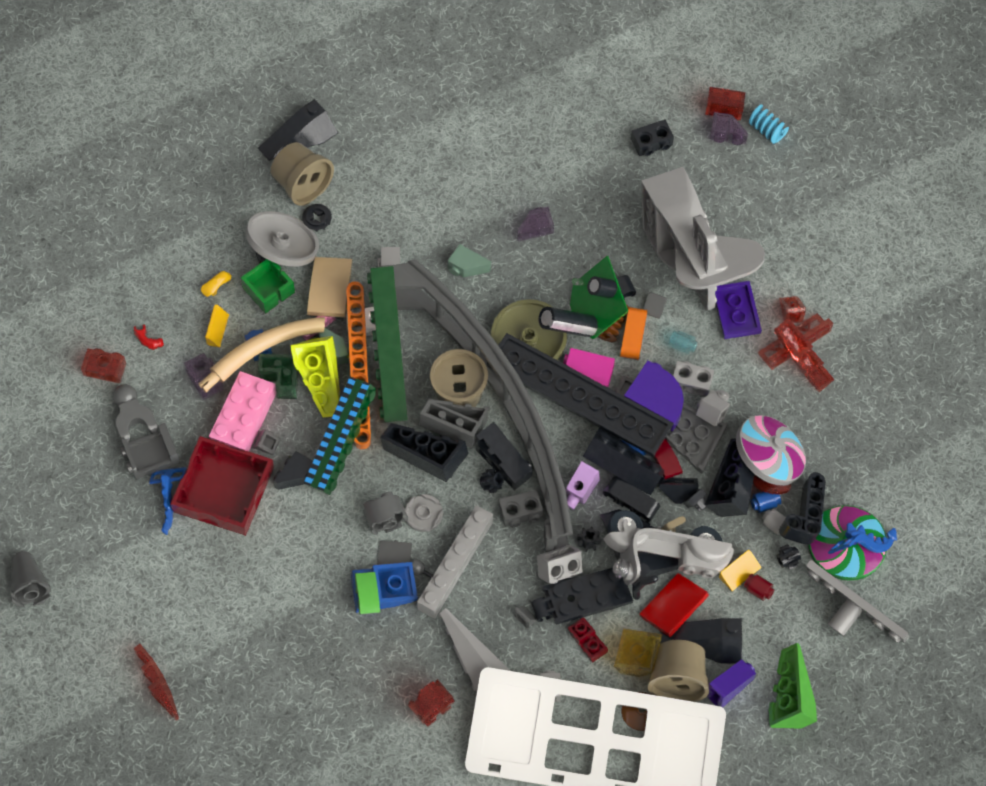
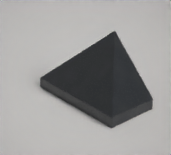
(678, 488)

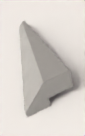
(471, 652)

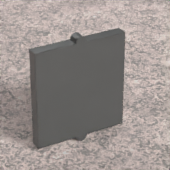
(394, 552)

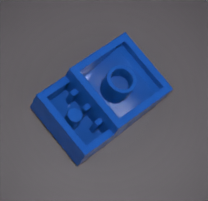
(394, 584)

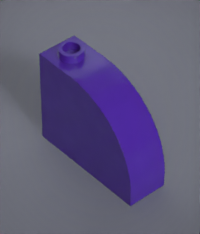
(657, 392)

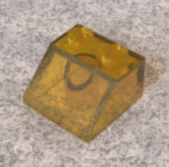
(637, 652)

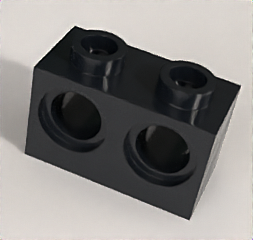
(650, 135)

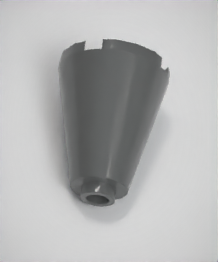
(28, 581)

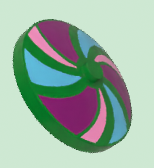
(852, 562)

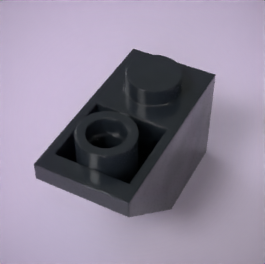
(294, 471)

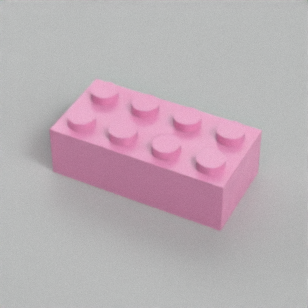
(243, 412)

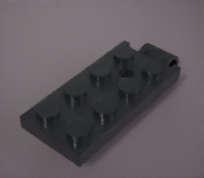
(591, 592)

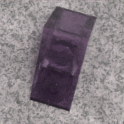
(724, 125)

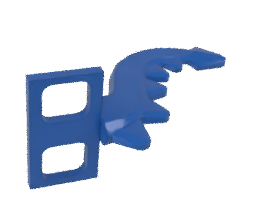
(166, 484)
(867, 541)

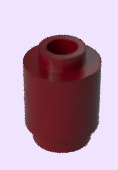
(759, 587)

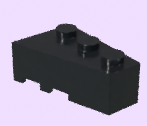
(503, 456)

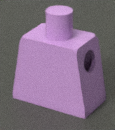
(589, 477)

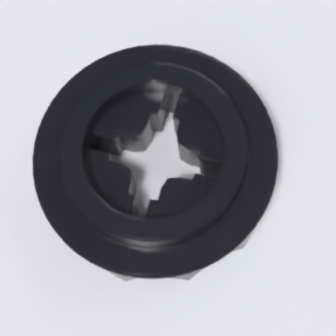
(319, 210)

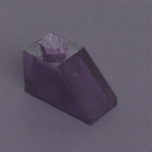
(536, 224)

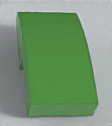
(367, 592)

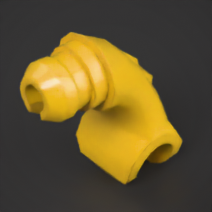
(213, 284)

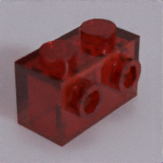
(725, 102)

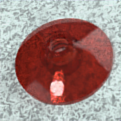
(770, 488)

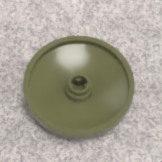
(522, 322)

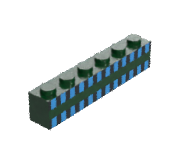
(340, 435)

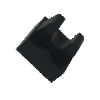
(696, 500)

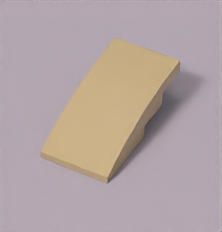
(329, 287)

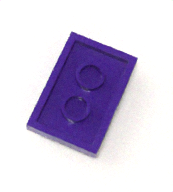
(737, 310)

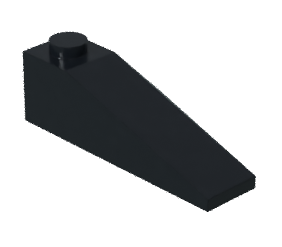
(307, 126)
(718, 637)

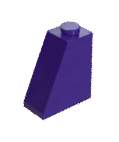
(730, 683)

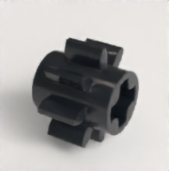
(491, 480)
(588, 544)
(788, 557)

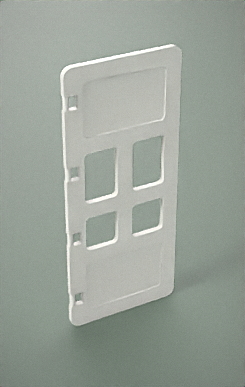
(515, 724)

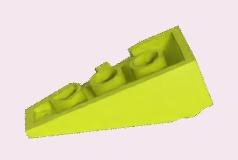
(319, 369)

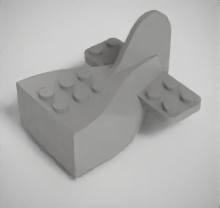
(684, 241)

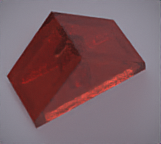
(792, 309)

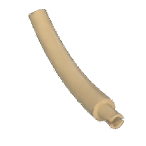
(258, 344)

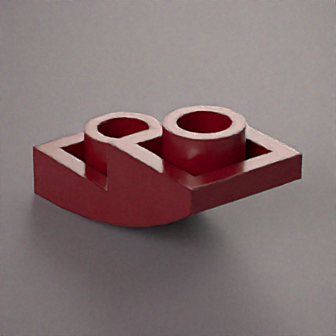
(668, 461)
(587, 639)

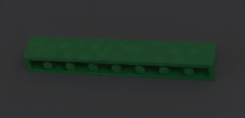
(388, 344)

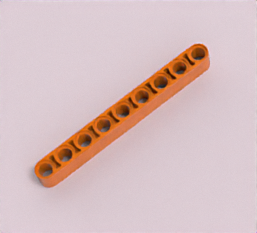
(359, 337)

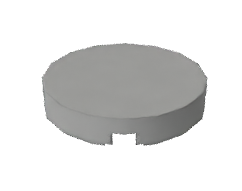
(424, 513)

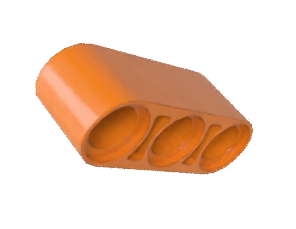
(633, 333)

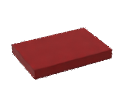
(674, 604)

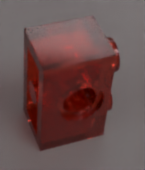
(96, 357)

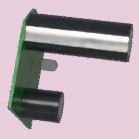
(594, 304)

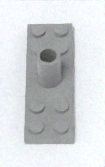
(853, 606)

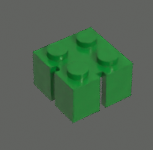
(267, 285)

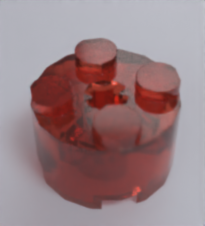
(431, 702)

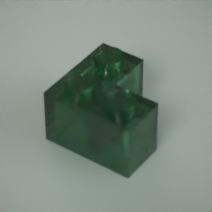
(280, 369)

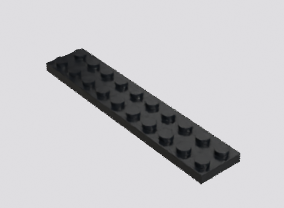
(586, 397)

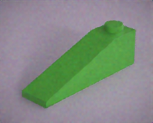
(795, 699)

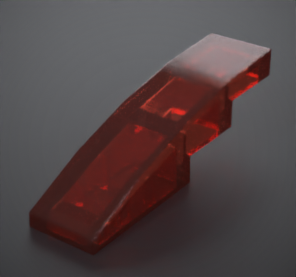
(802, 354)
(159, 687)

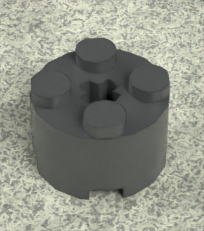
(385, 513)

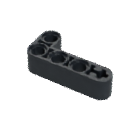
(807, 525)

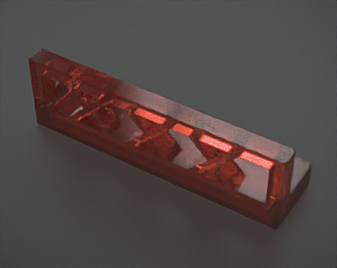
(812, 335)

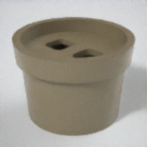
(302, 173)
(472, 373)
(680, 671)

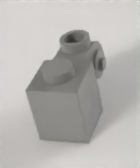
(713, 407)

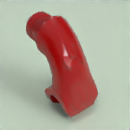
(148, 342)

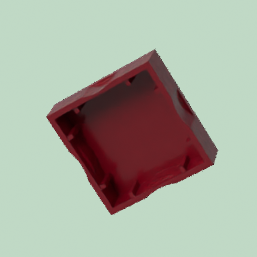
(222, 486)

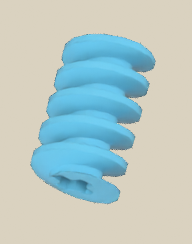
(766, 125)

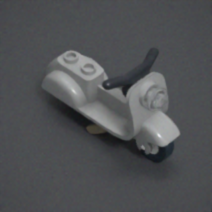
(697, 553)

